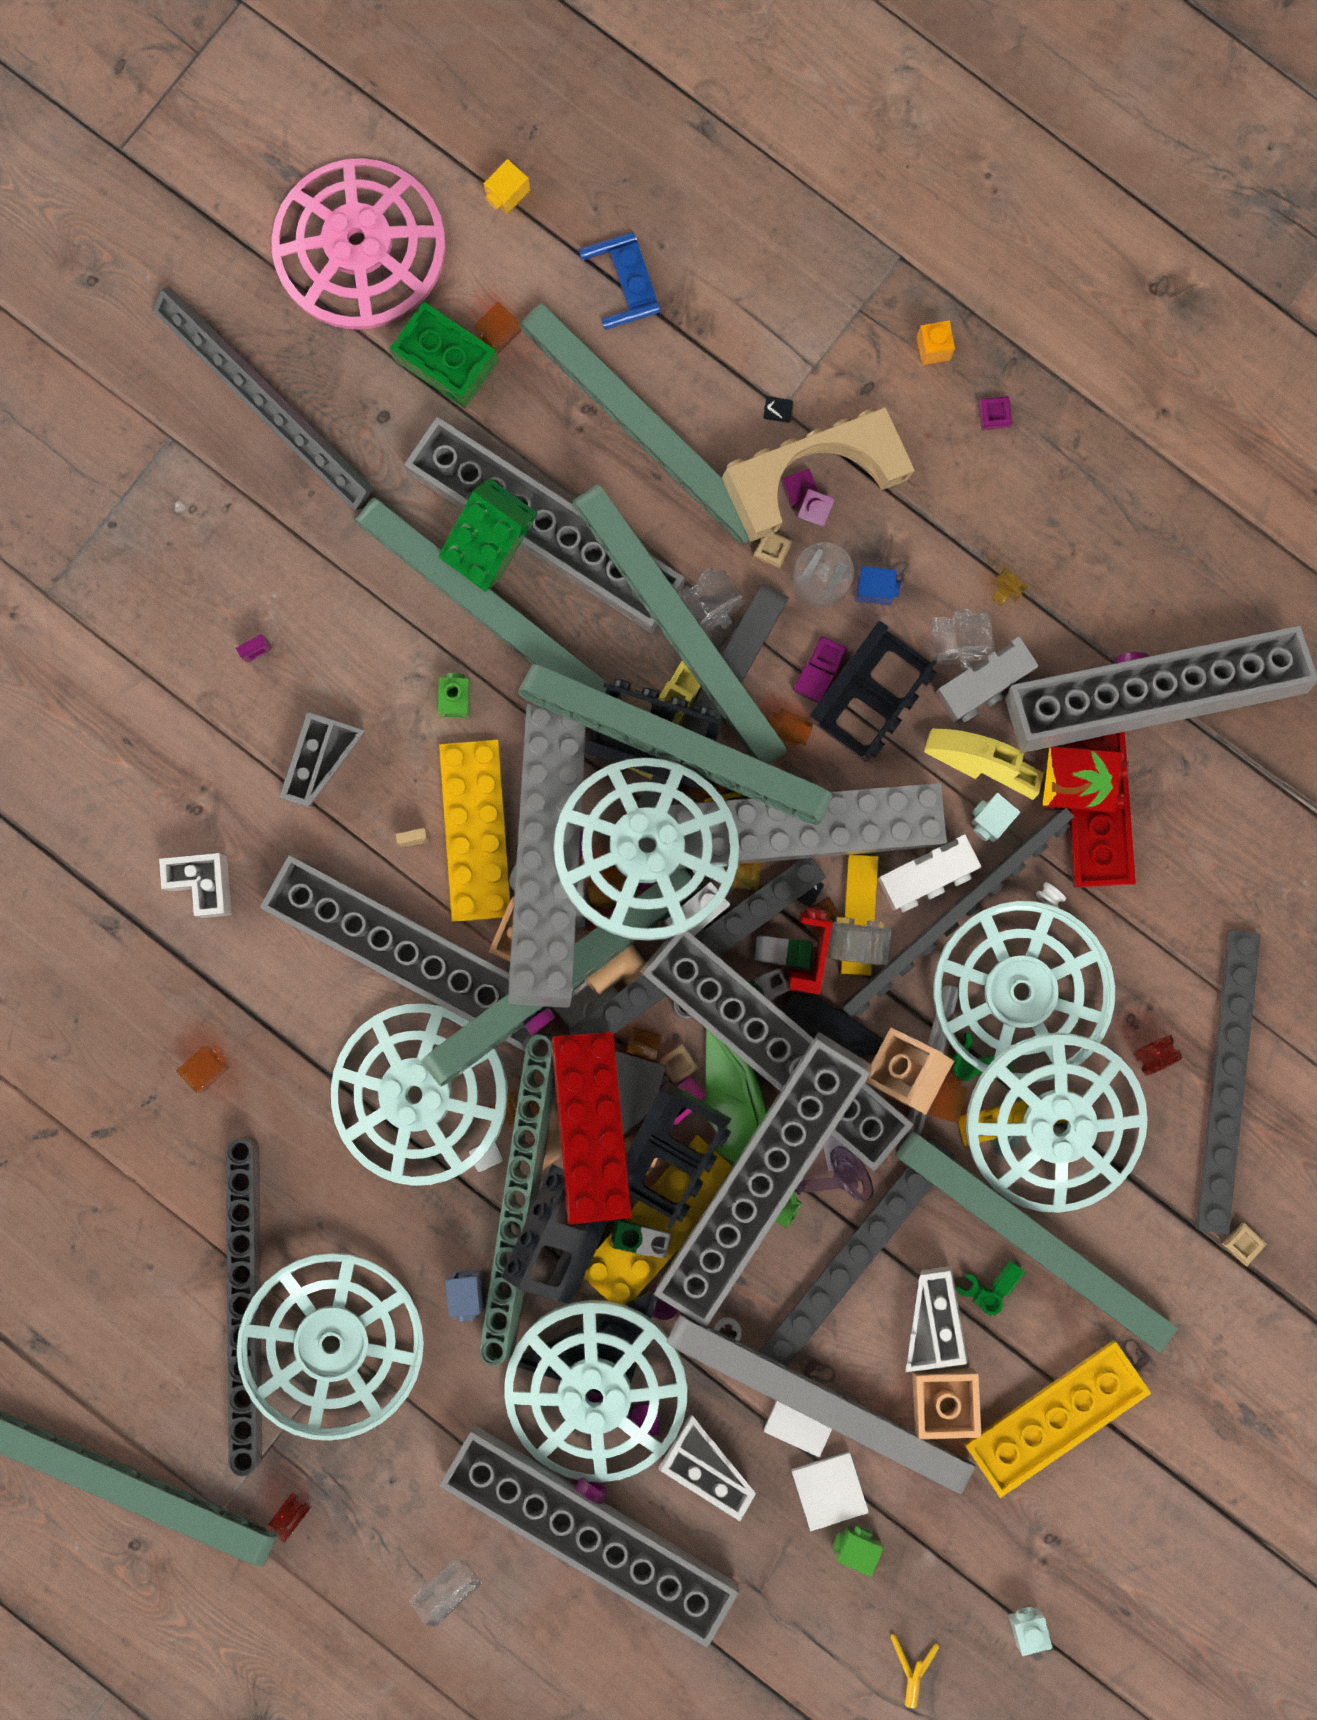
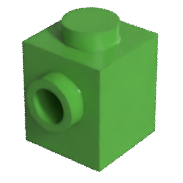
(454, 696)
(858, 1549)

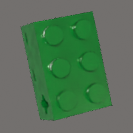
(444, 354)
(487, 534)

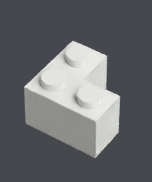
(206, 877)

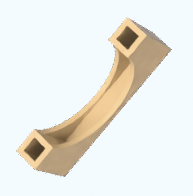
(866, 440)

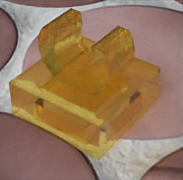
(1009, 586)
(747, 876)

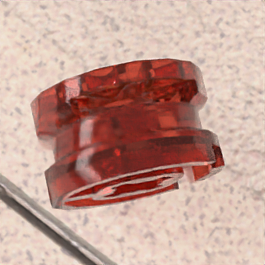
(1158, 1055)
(285, 1515)

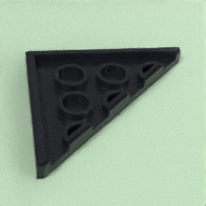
(817, 1016)
(605, 1324)

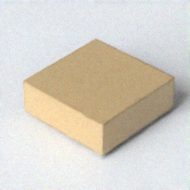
(772, 549)
(413, 838)
(678, 1064)
(1244, 1244)

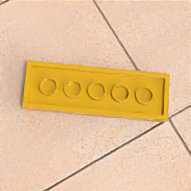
(475, 830)
(624, 1274)
(1057, 1418)

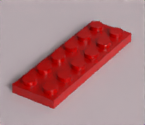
(1102, 842)
(590, 1128)

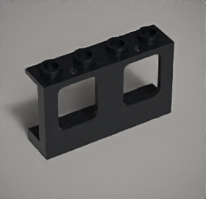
(856, 683)
(617, 751)
(656, 1142)
(542, 1229)

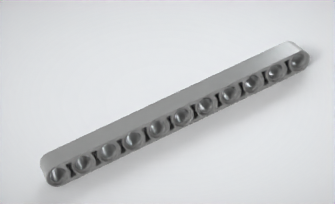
(821, 1403)

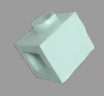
(993, 817)
(1030, 1630)

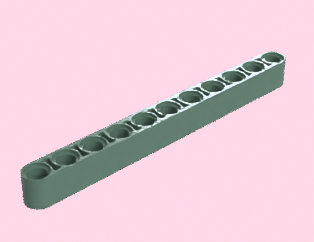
(633, 417)
(483, 606)
(678, 625)
(675, 744)
(505, 1019)
(511, 1210)
(1036, 1242)
(134, 1491)

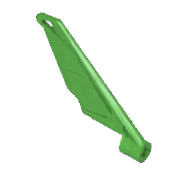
(736, 1093)

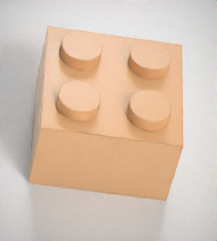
(908, 1070)
(946, 1403)

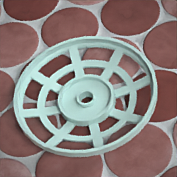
(643, 866)
(1028, 970)
(1048, 1109)
(419, 1116)
(327, 1365)
(599, 1375)

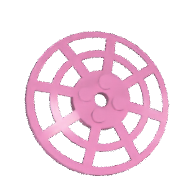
(359, 258)

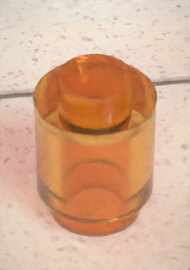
(791, 727)

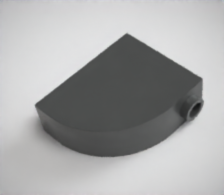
(638, 1088)

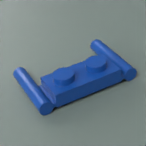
(631, 275)

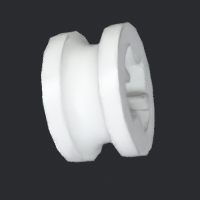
(1050, 895)
(735, 1327)

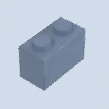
(465, 1294)

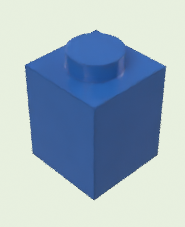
(877, 585)

